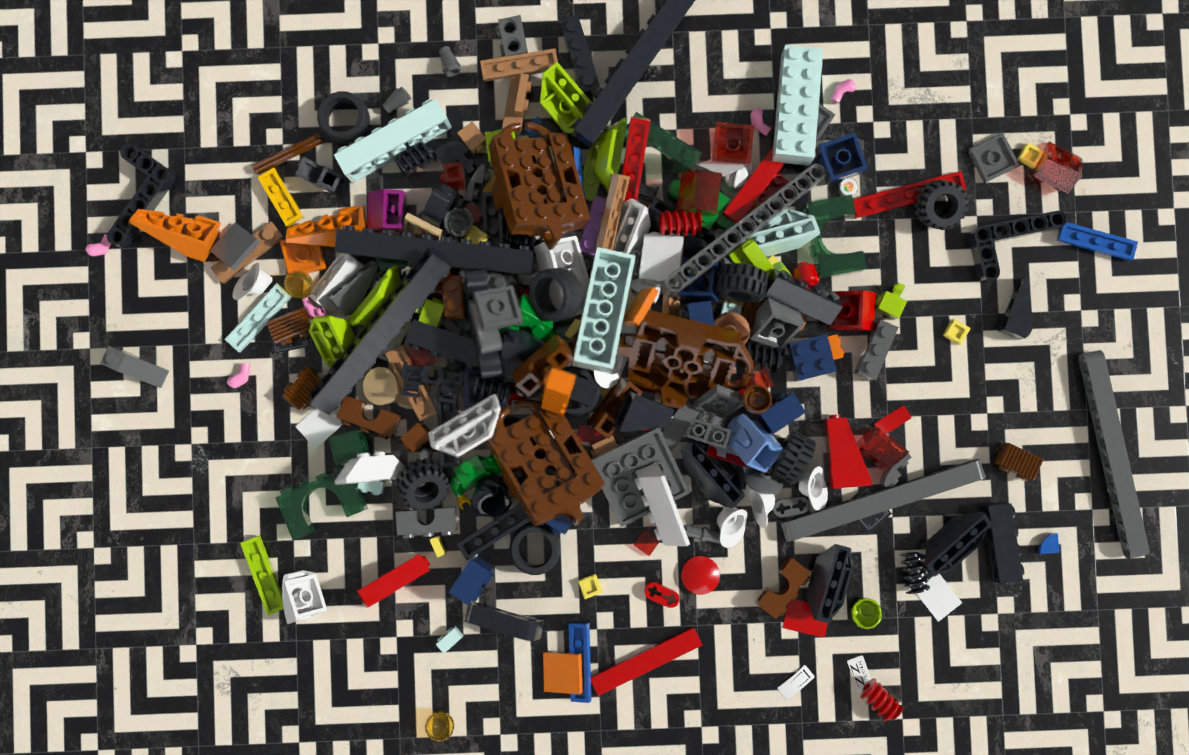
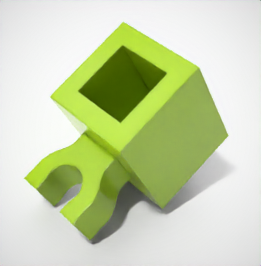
(890, 303)
(432, 312)

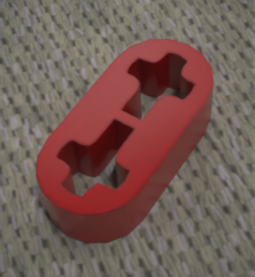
(659, 598)

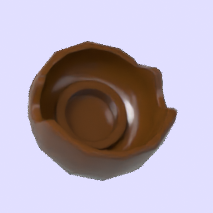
(756, 399)

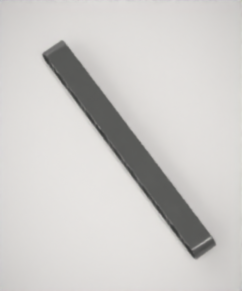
(736, 233)
(1113, 454)
(883, 500)

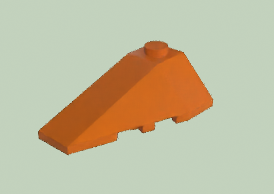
(324, 231)
(186, 235)

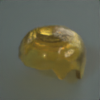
(298, 284)
(439, 726)

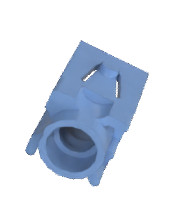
(753, 443)

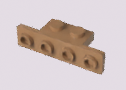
(517, 100)

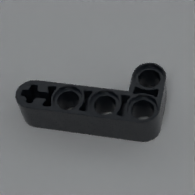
(505, 622)

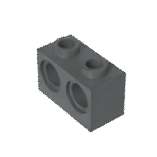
(515, 38)

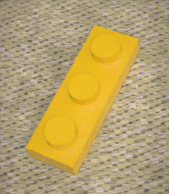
(280, 197)

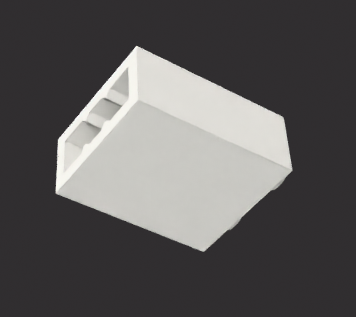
(660, 258)

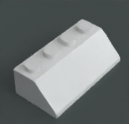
(567, 256)
(662, 506)

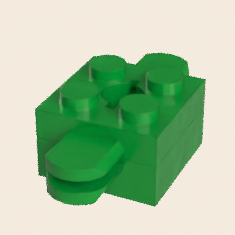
(707, 221)
(532, 322)

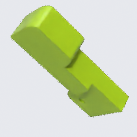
(752, 254)

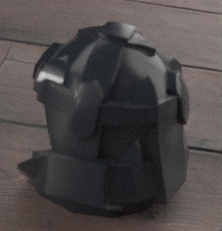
(491, 497)

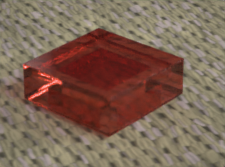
(646, 542)

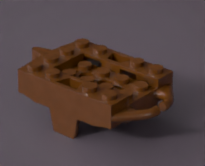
(537, 183)
(681, 369)
(539, 492)

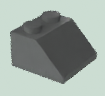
(776, 324)

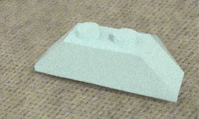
(786, 232)

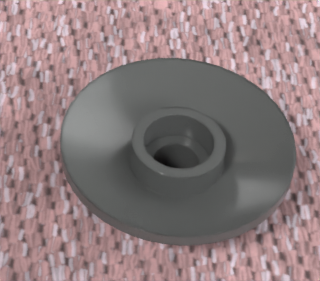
(764, 482)

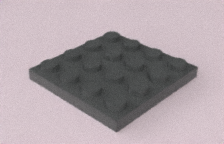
(618, 470)

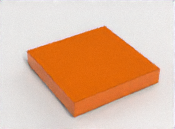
(302, 257)
(640, 306)
(562, 672)

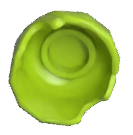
(866, 613)

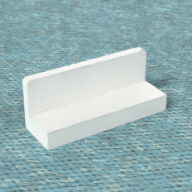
(339, 271)

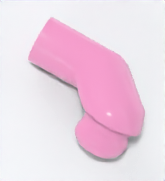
(847, 85)
(757, 120)
(99, 248)
(313, 311)
(240, 378)

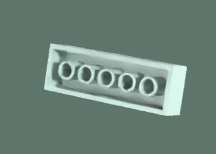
(797, 105)
(400, 134)
(603, 310)

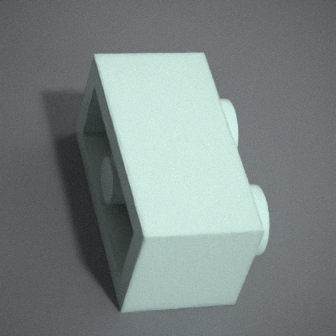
(375, 487)
(446, 642)

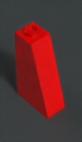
(844, 458)
(393, 580)

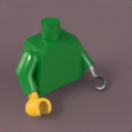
(470, 473)

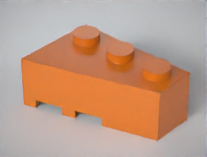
(557, 390)

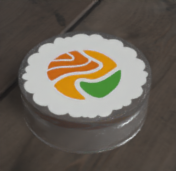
(848, 186)

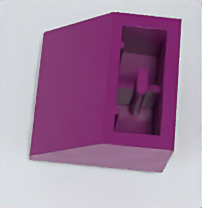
(386, 210)

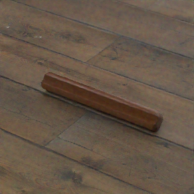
(287, 154)

